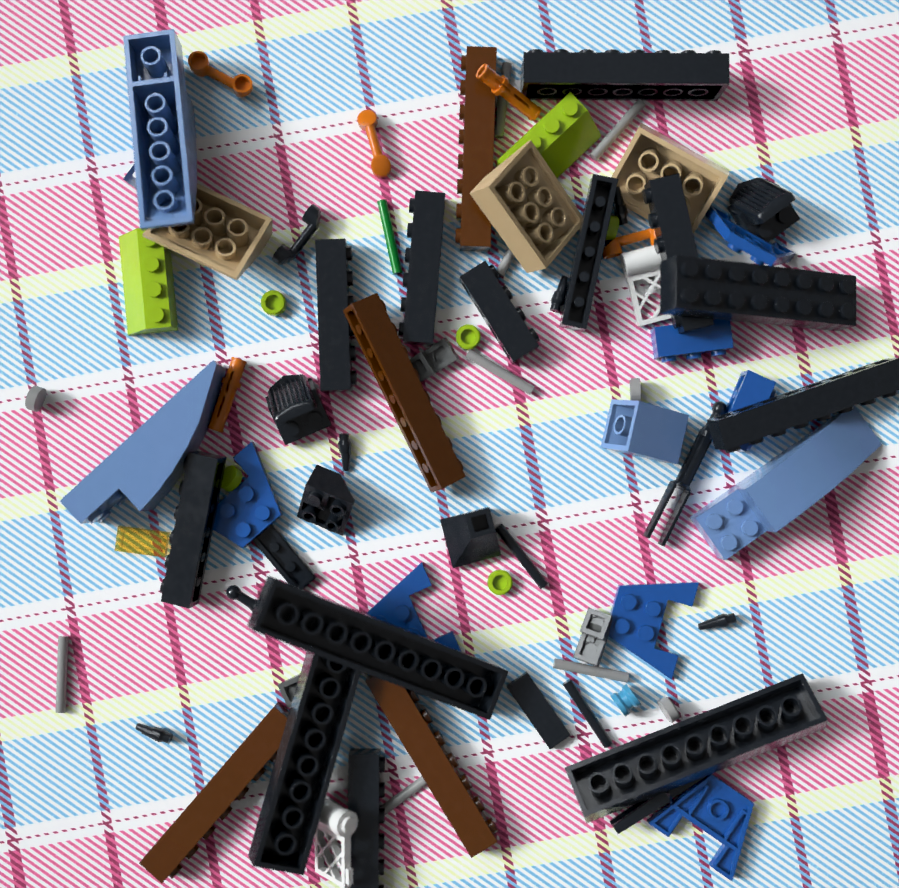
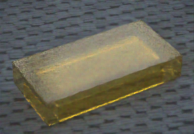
(142, 541)

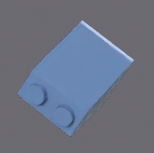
(645, 430)

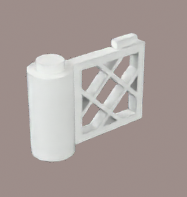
(640, 265)
(336, 824)

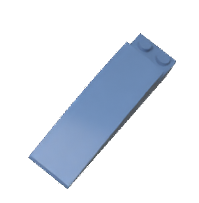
(161, 129)
(153, 456)
(786, 484)

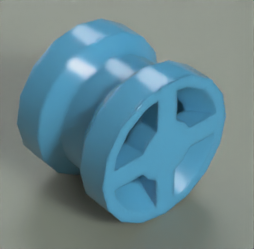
(625, 700)

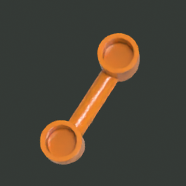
(201, 67)
(380, 163)
(614, 248)

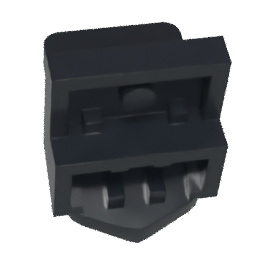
(762, 208)
(296, 407)

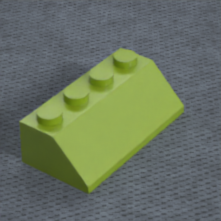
(561, 135)
(147, 285)

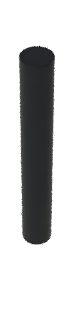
(521, 556)
(587, 713)

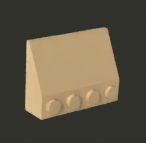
(657, 156)
(528, 208)
(222, 236)

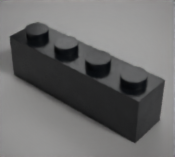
(499, 312)

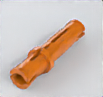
(501, 86)
(227, 394)

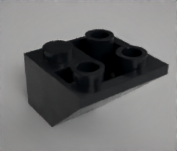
(326, 501)
(470, 537)

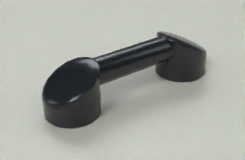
(284, 253)

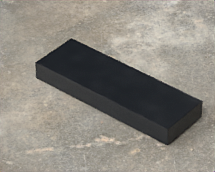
(284, 557)
(538, 710)

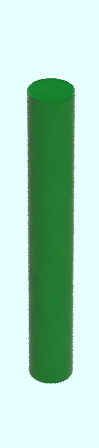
(389, 236)

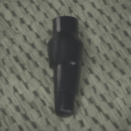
(620, 208)
(559, 295)
(345, 449)
(720, 621)
(157, 734)

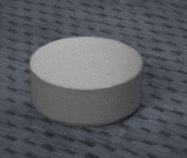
(635, 389)
(35, 398)
(668, 709)

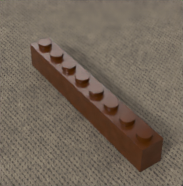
(477, 148)
(404, 392)
(435, 765)
(216, 796)

